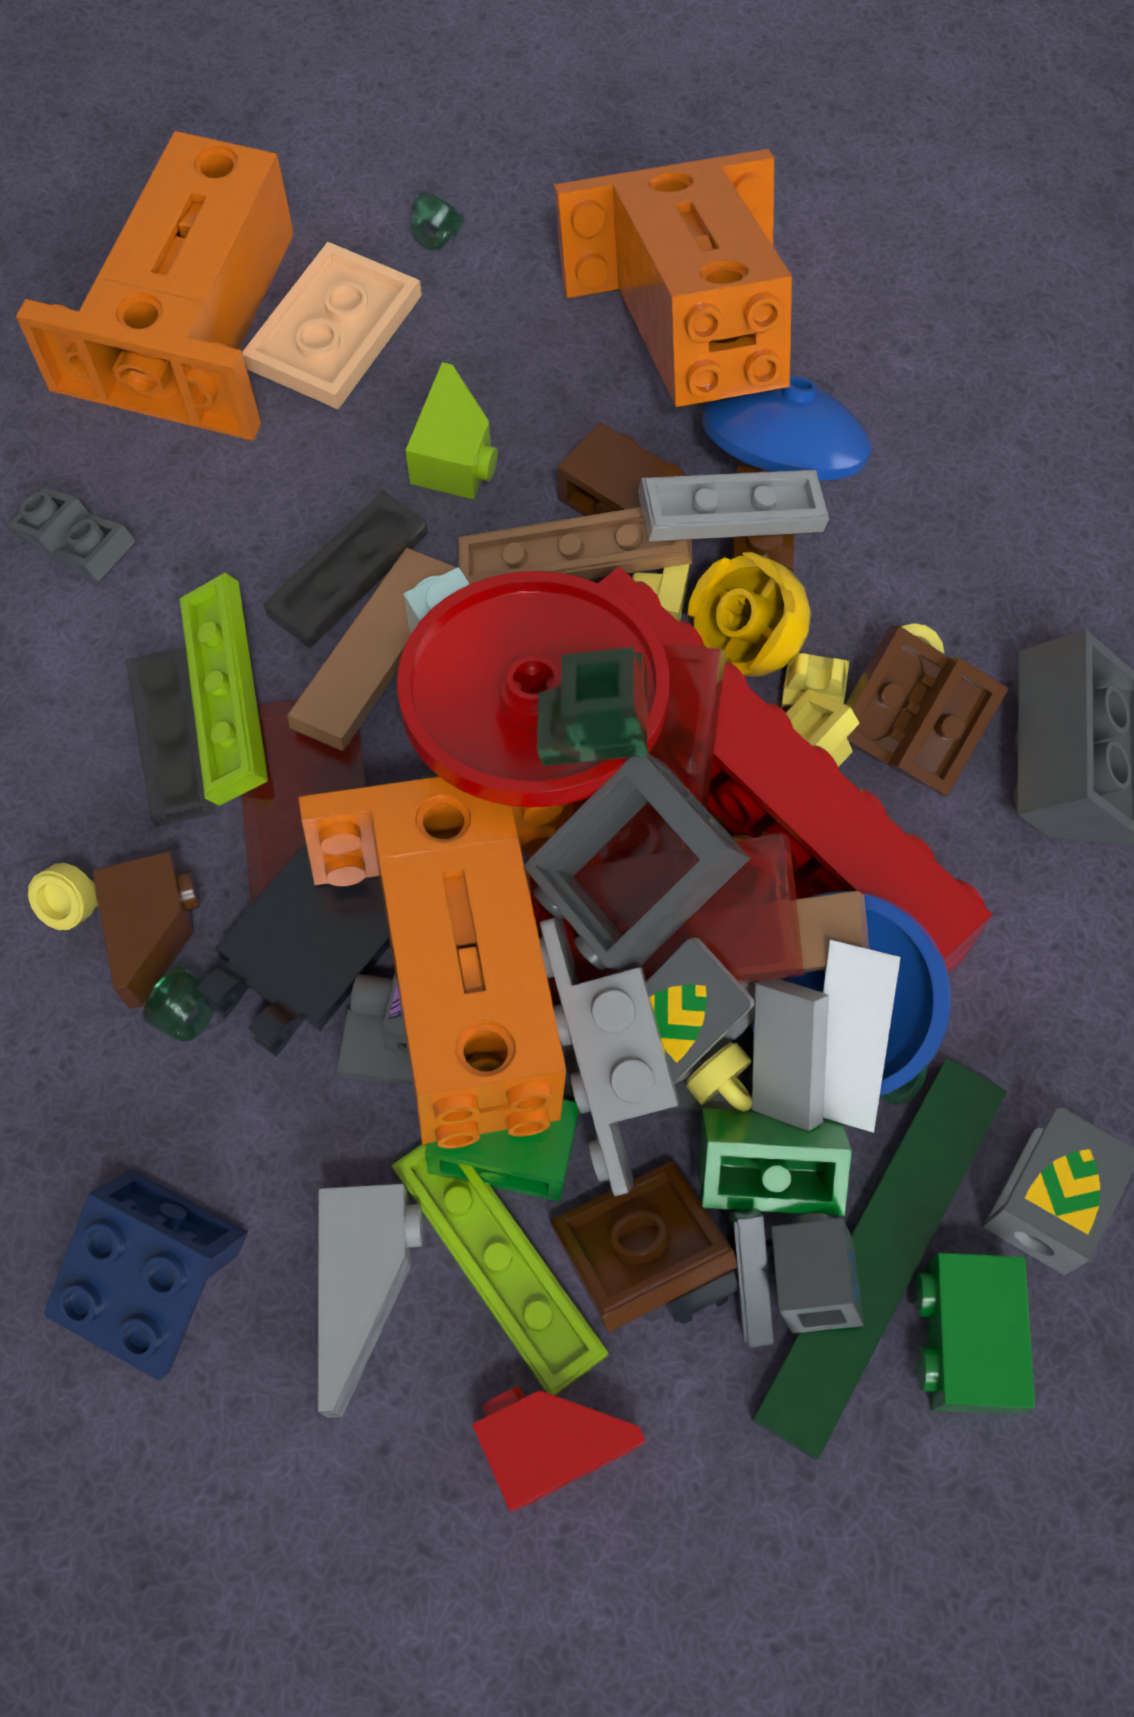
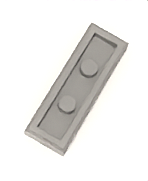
(732, 505)

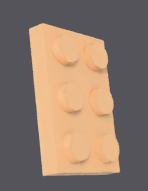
(332, 325)

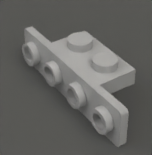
(616, 1050)

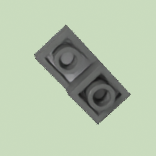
(69, 534)

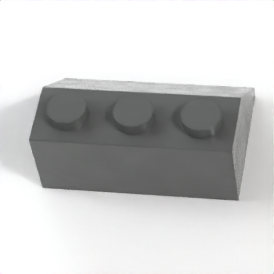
(1075, 740)

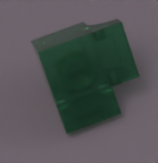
(595, 709)

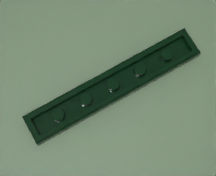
(888, 1246)

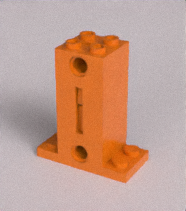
(692, 266)
(176, 293)
(460, 946)

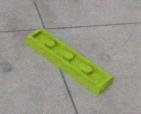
(222, 690)
(505, 1272)

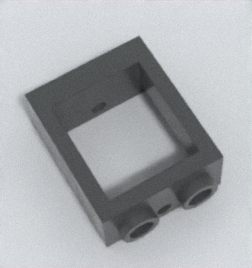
(594, 824)

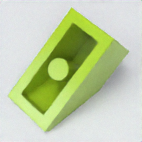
(451, 440)

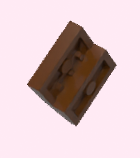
(921, 710)

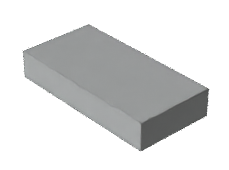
(789, 1053)

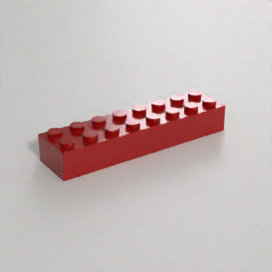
(839, 835)

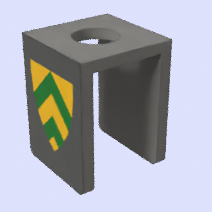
(698, 1007)
(1062, 1191)

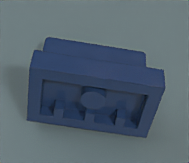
(139, 1270)

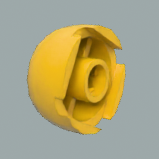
(751, 612)

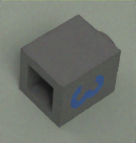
(816, 1274)

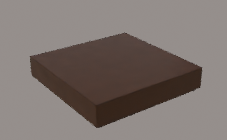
(642, 1246)

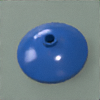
(790, 430)
(921, 991)

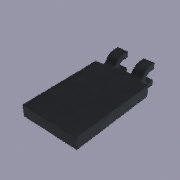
(298, 951)

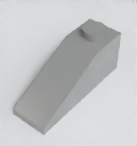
(361, 1269)

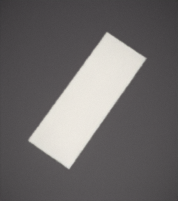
(858, 1026)

